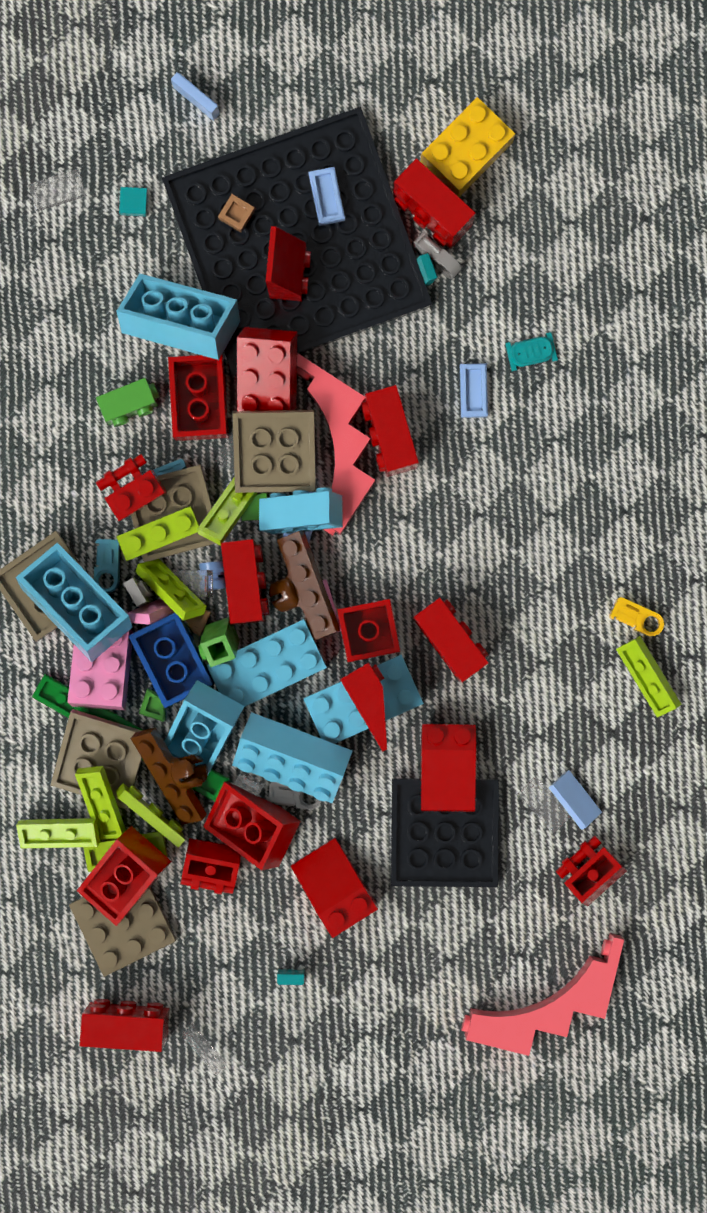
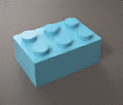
(203, 724)

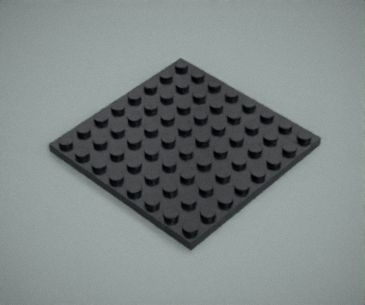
(358, 267)

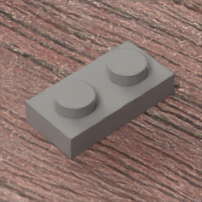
(138, 591)

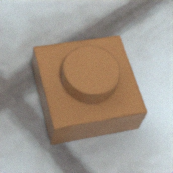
(236, 213)

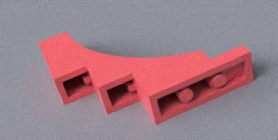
(339, 407)
(585, 993)

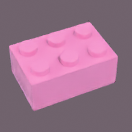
(103, 681)

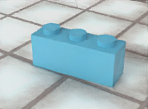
(300, 511)

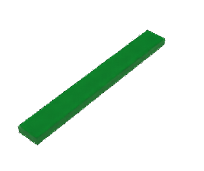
(55, 695)

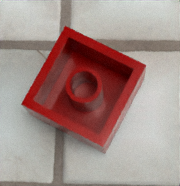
(368, 630)

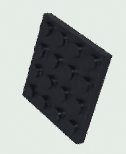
(444, 845)

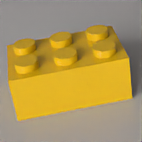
(467, 147)

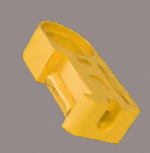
(634, 616)

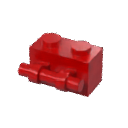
(134, 495)
(210, 866)
(593, 876)

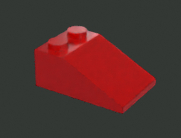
(286, 266)
(367, 695)
(448, 767)
(251, 826)
(123, 875)
(334, 887)

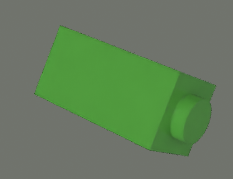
(128, 401)
(219, 642)

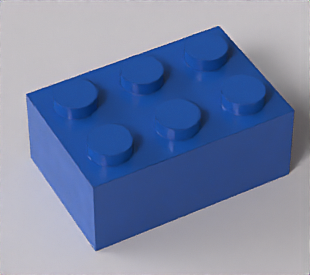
(170, 659)

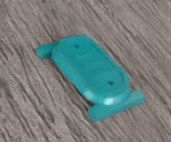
(531, 351)

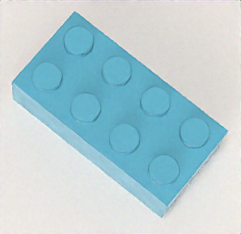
(178, 316)
(74, 602)
(269, 665)
(337, 714)
(291, 758)

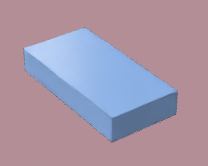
(195, 96)
(326, 196)
(473, 390)
(575, 799)

